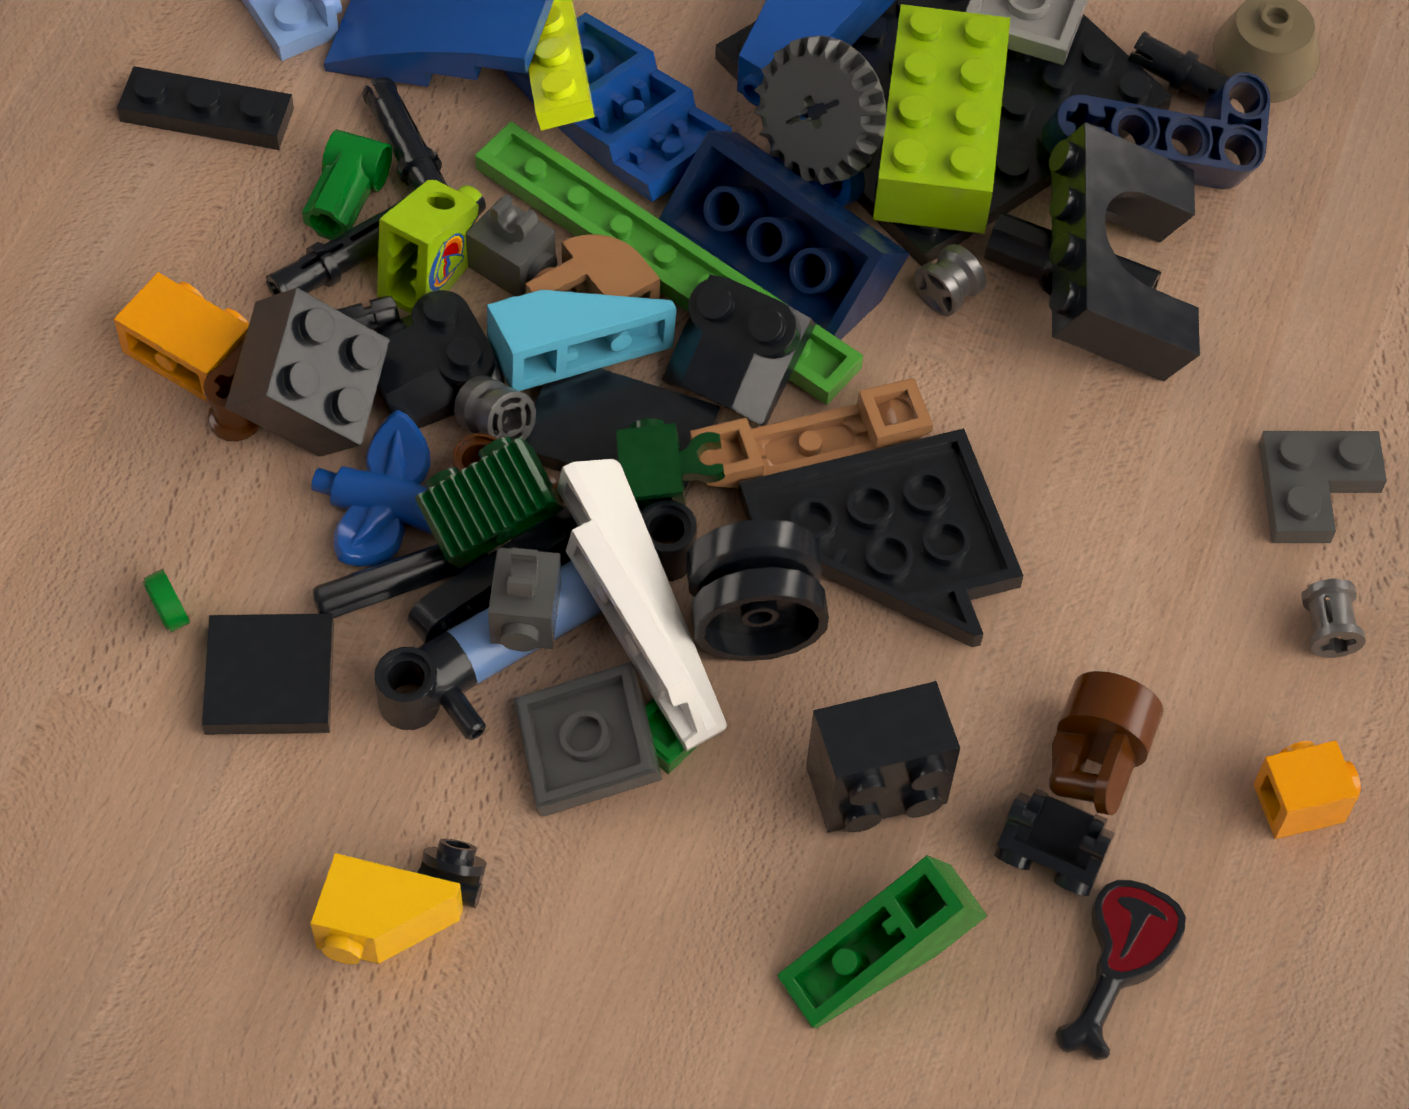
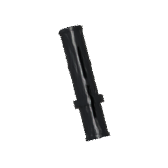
(415, 160)
(328, 261)

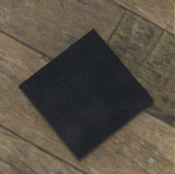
(268, 674)

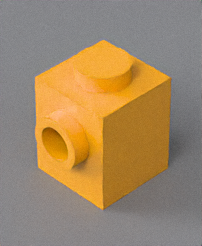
(1306, 788)

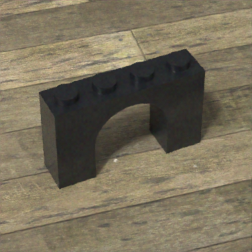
(1092, 293)

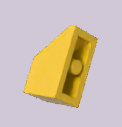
(379, 910)

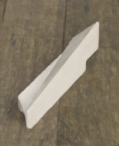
(635, 596)

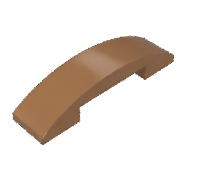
(878, 420)

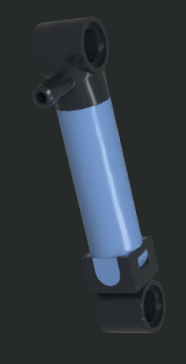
(464, 653)

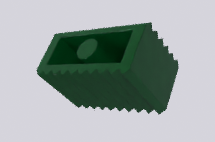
(488, 500)

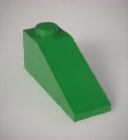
(883, 941)

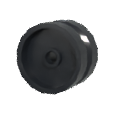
(756, 590)

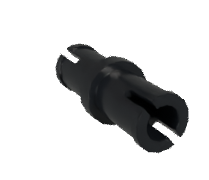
(1177, 68)

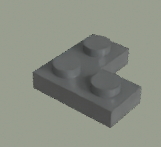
(1307, 467)

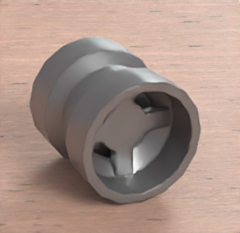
(494, 409)

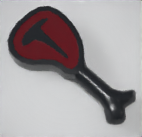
(1137, 937)

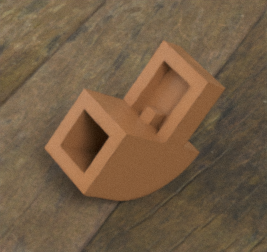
(599, 267)

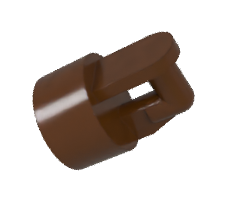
(1108, 723)

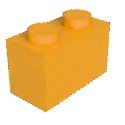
(178, 332)

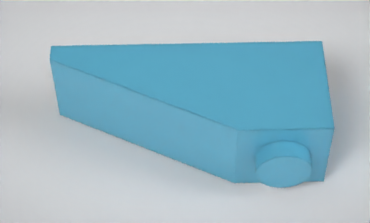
(572, 333)

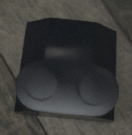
(738, 347)
(433, 357)

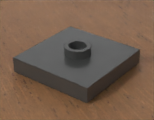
(587, 739)

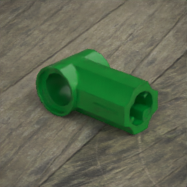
(349, 173)

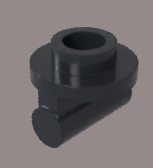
(457, 863)

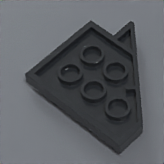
(901, 527)

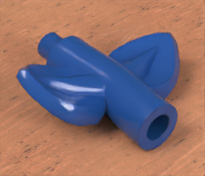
(381, 496)

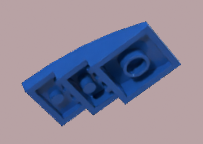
(436, 37)
(643, 118)

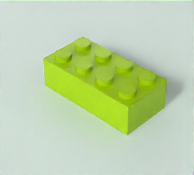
(942, 119)

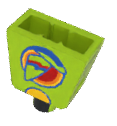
(426, 241)

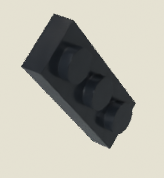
(205, 108)

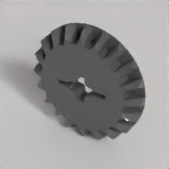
(847, 135)

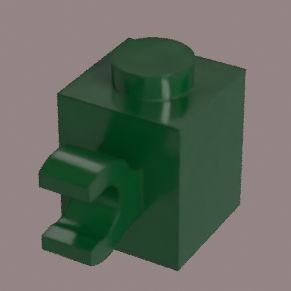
(657, 466)

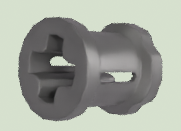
(1323, 611)

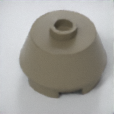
(1270, 41)

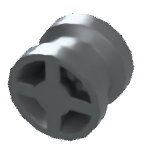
(950, 280)

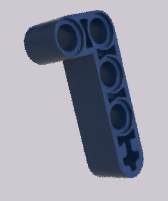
(1203, 137)

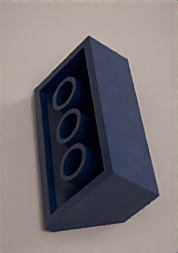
(782, 232)

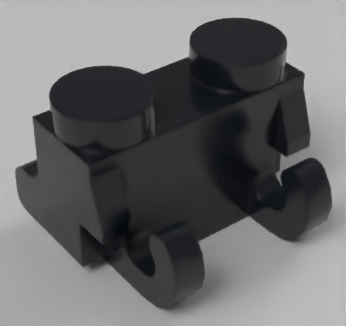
(1057, 838)

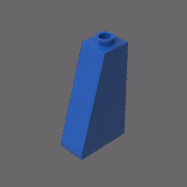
(795, 19)

